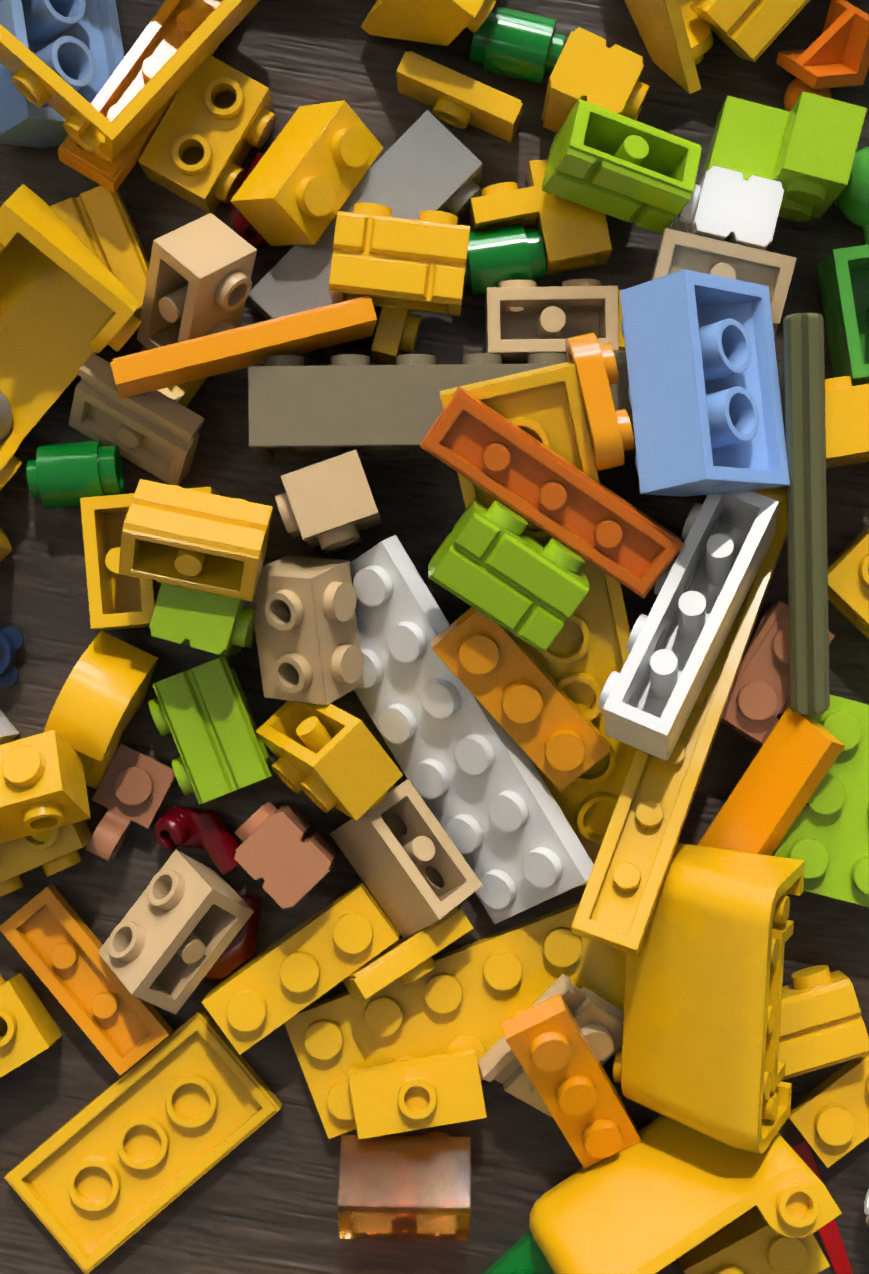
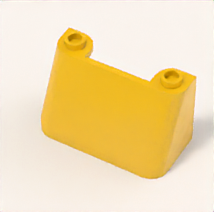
(53, 313)
(710, 996)
(668, 1198)

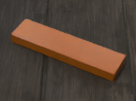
(551, 492)

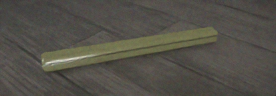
(806, 512)

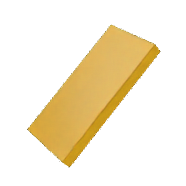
(143, 1141)

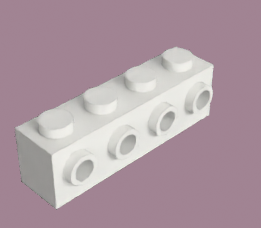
(689, 621)

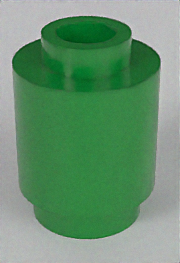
(517, 44)
(503, 255)
(73, 472)

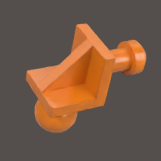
(833, 59)

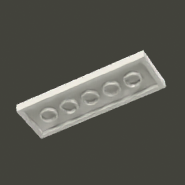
(454, 748)

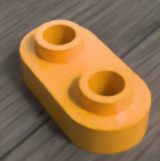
(596, 370)

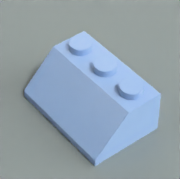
(73, 39)
(703, 385)

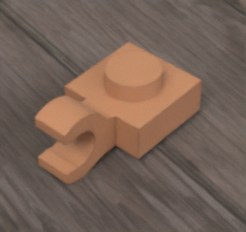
(132, 792)

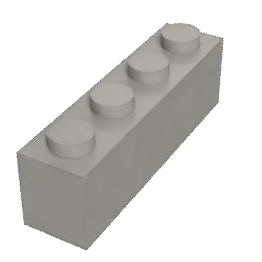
(416, 174)

